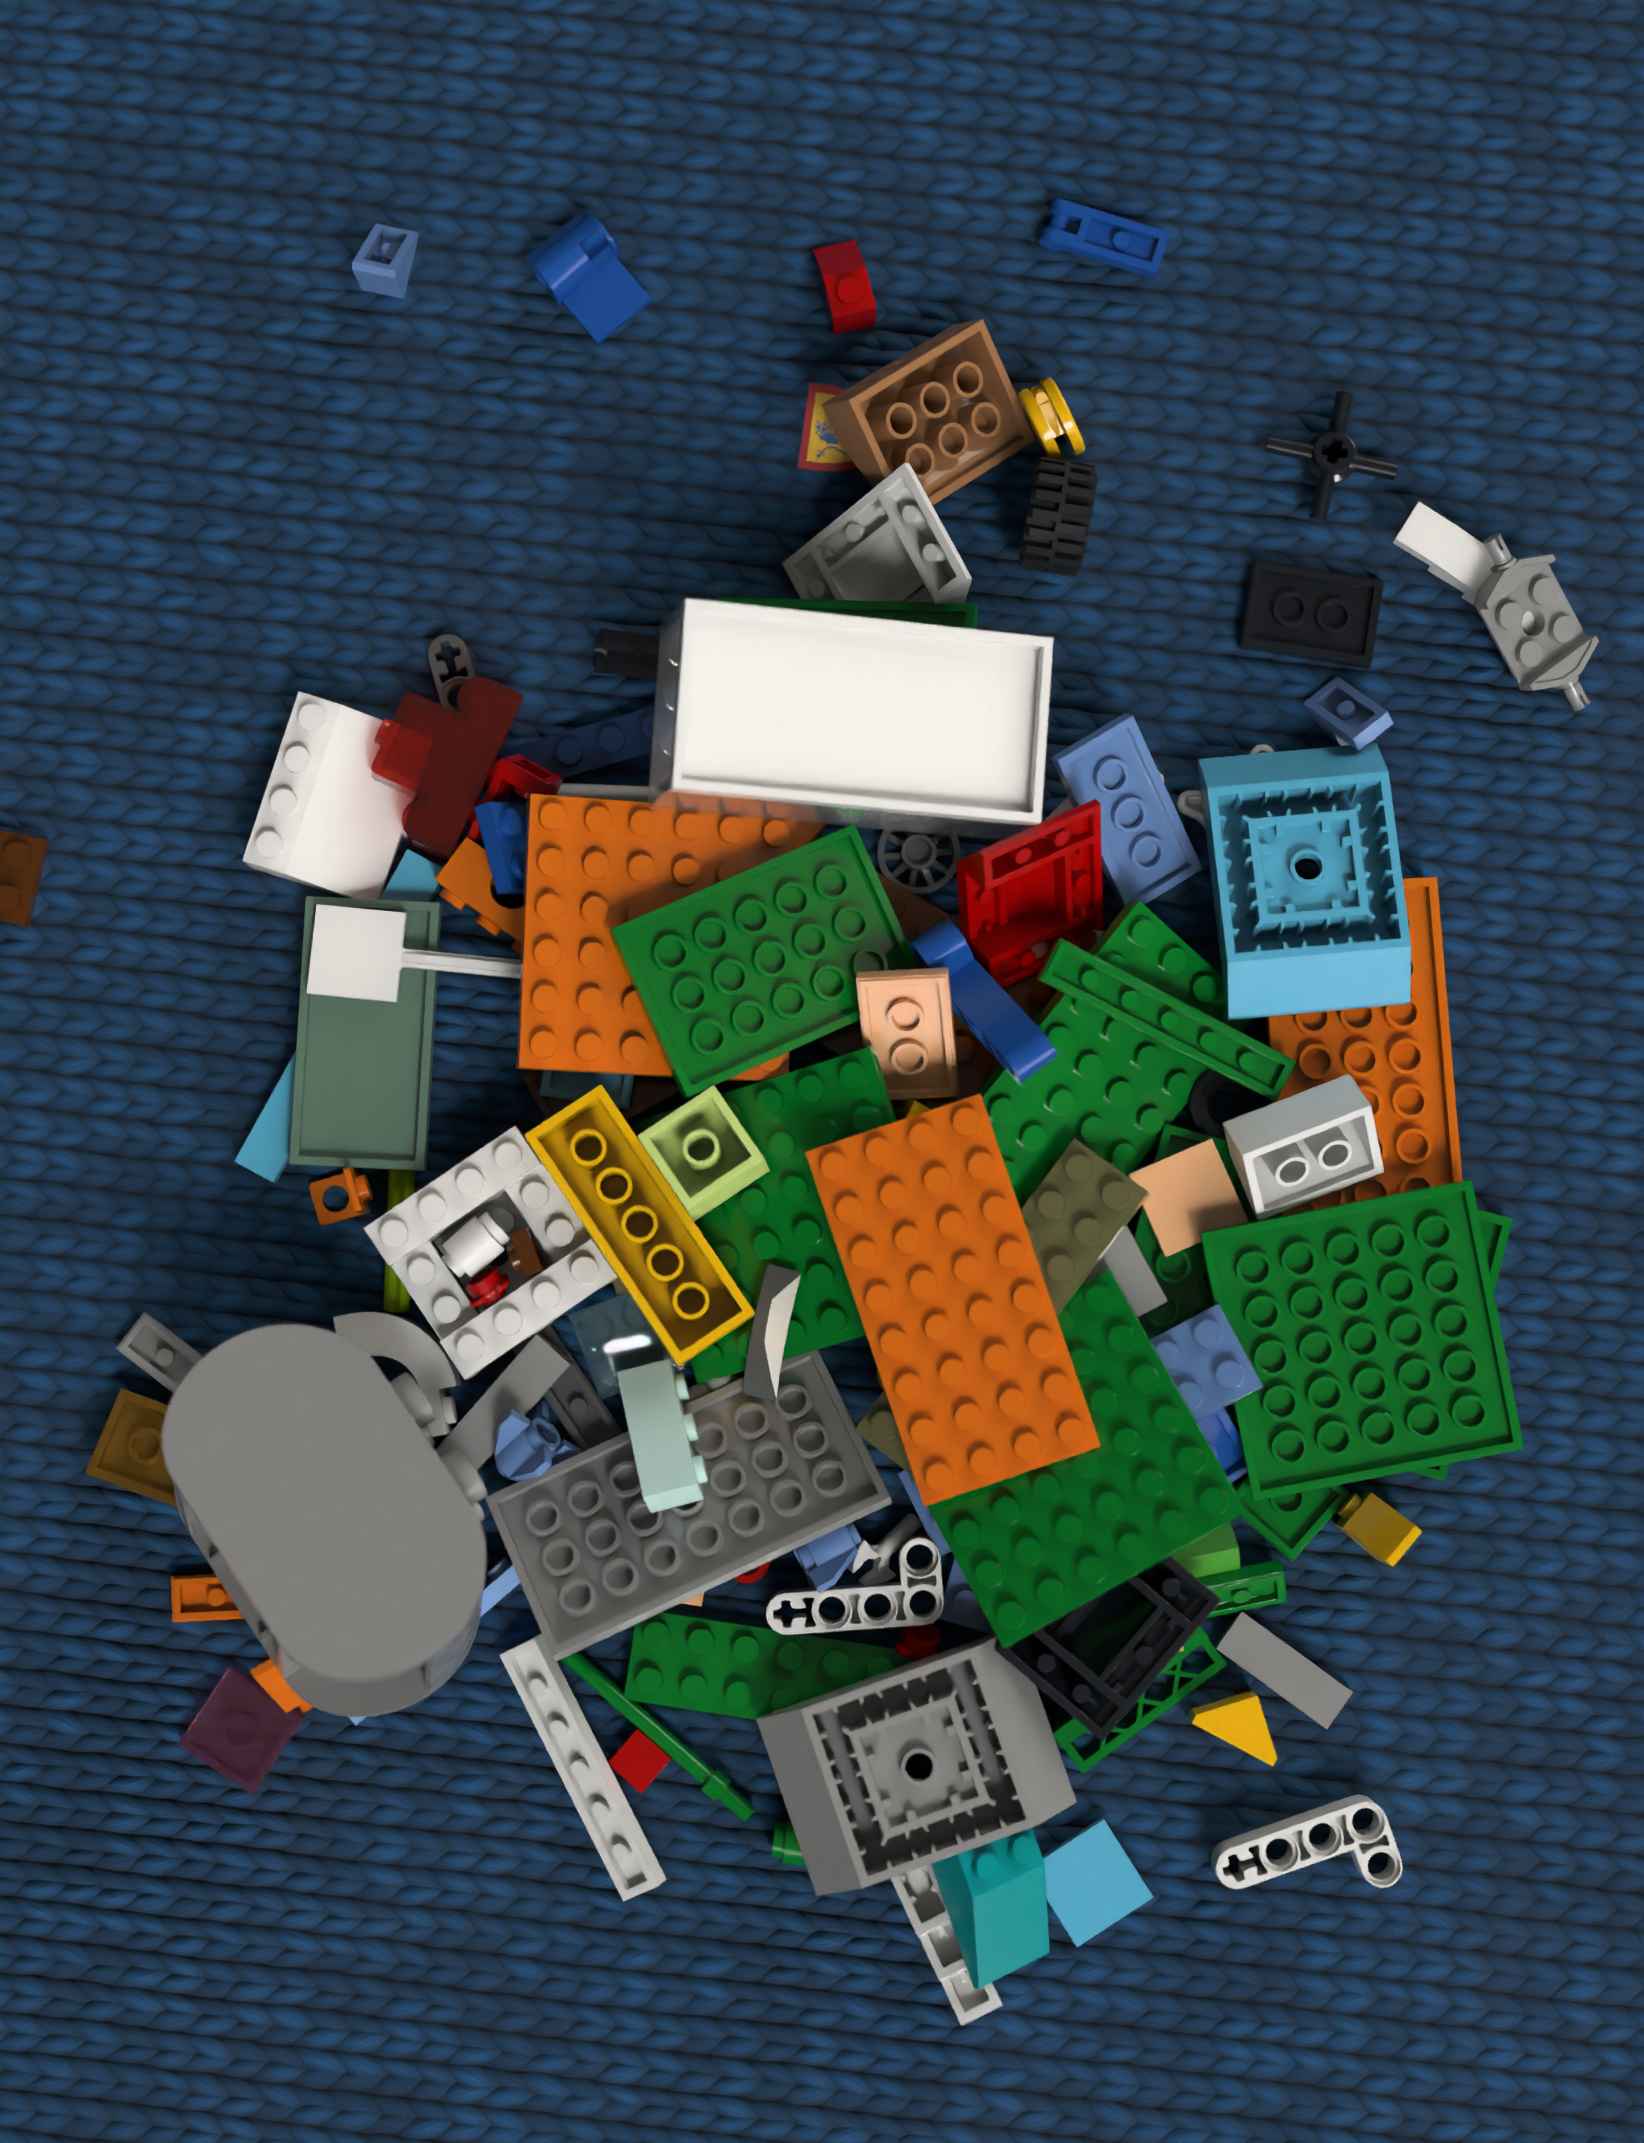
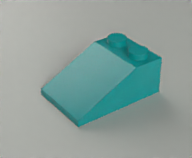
(997, 1905)

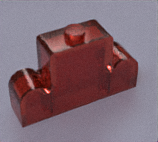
(443, 759)

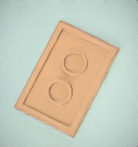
(912, 1030)

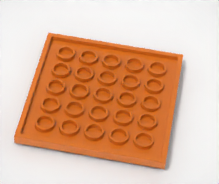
(594, 870)

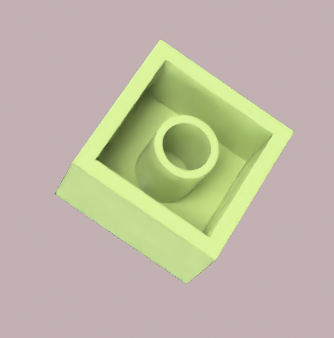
(703, 1153)

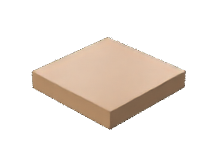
(1188, 1196)

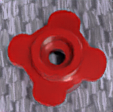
(487, 1287)
(918, 1641)

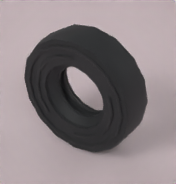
(1200, 1103)

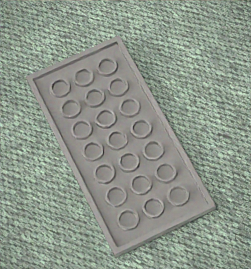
(774, 1483)

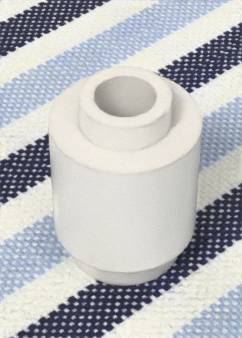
(475, 1245)

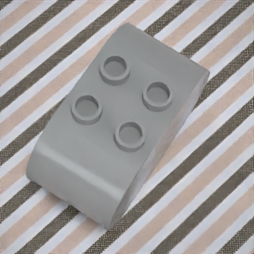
(330, 1515)

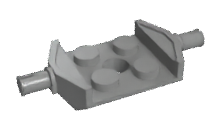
(1557, 645)

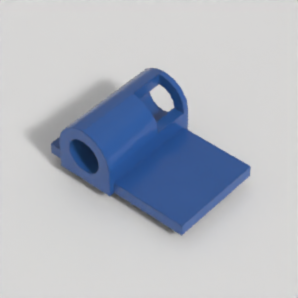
(583, 273)

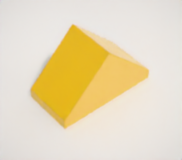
(1238, 1722)

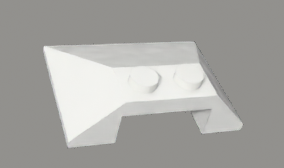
(883, 550)

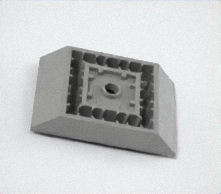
(847, 1757)

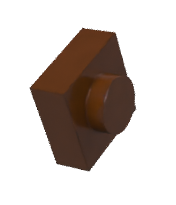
(525, 1253)

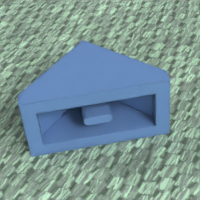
(385, 260)

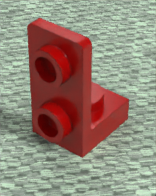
(516, 772)

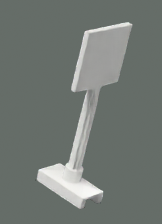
(363, 952)

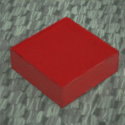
(639, 1760)

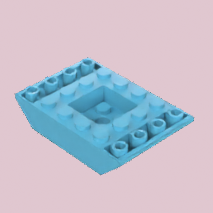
(1293, 939)

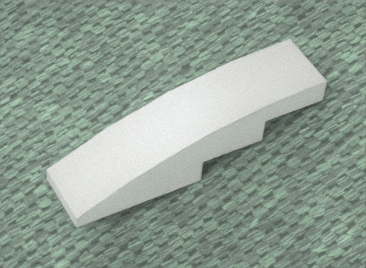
(1449, 553)
(932, 1924)

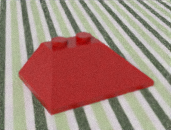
(1031, 892)

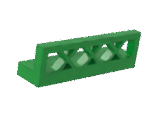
(1069, 1729)

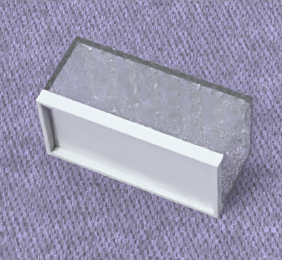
(849, 721)

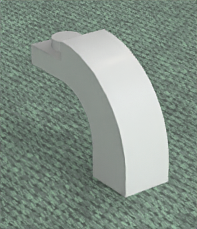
(413, 1347)

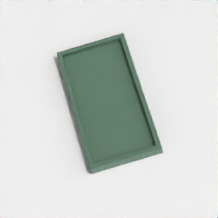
(367, 1062)

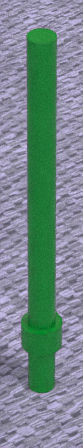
(715, 1783)

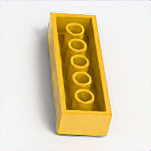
(639, 1225)

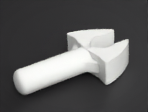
(882, 1551)

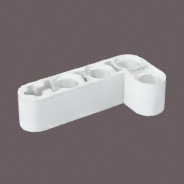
(855, 1595)
(1301, 1852)

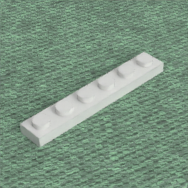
(583, 1768)

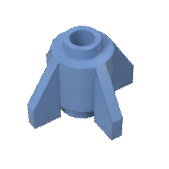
(529, 1444)
(828, 1556)

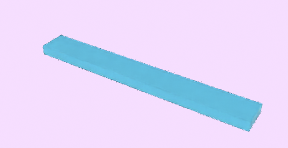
(268, 1143)

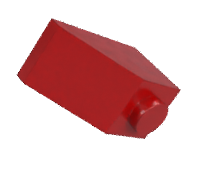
(845, 287)

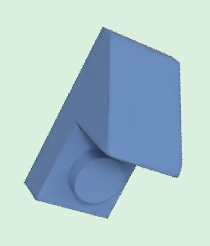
(1347, 714)

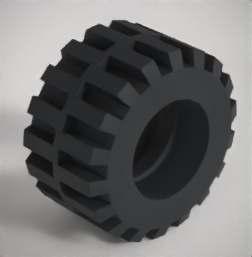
(1058, 517)

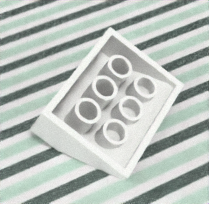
(323, 810)

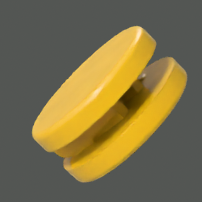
(1050, 418)

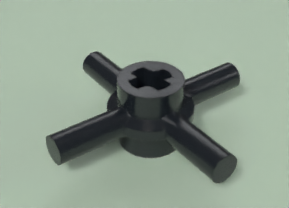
(1346, 455)

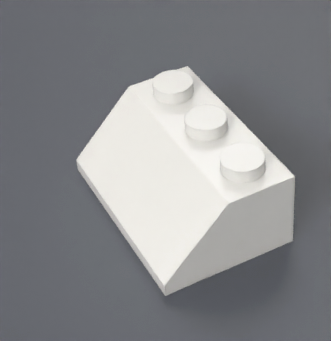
(1304, 1146)

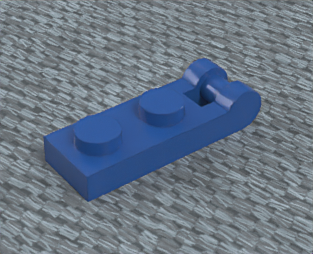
(1105, 238)

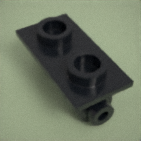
(626, 654)

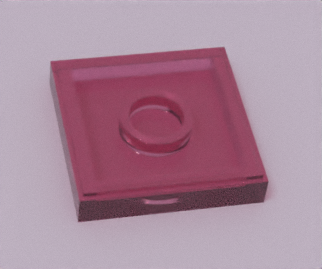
(241, 1730)

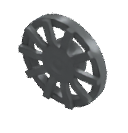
(918, 855)

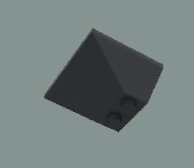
(1114, 1645)

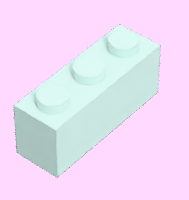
(662, 1435)

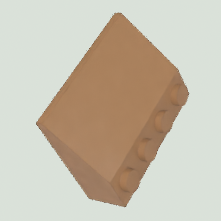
(936, 408)

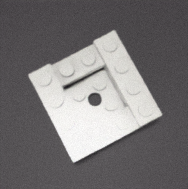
(519, 1195)

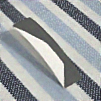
(770, 1332)

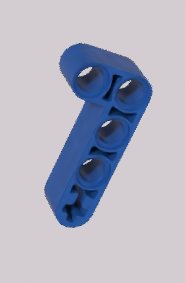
(983, 1003)

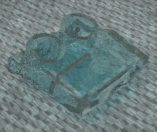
(616, 1339)

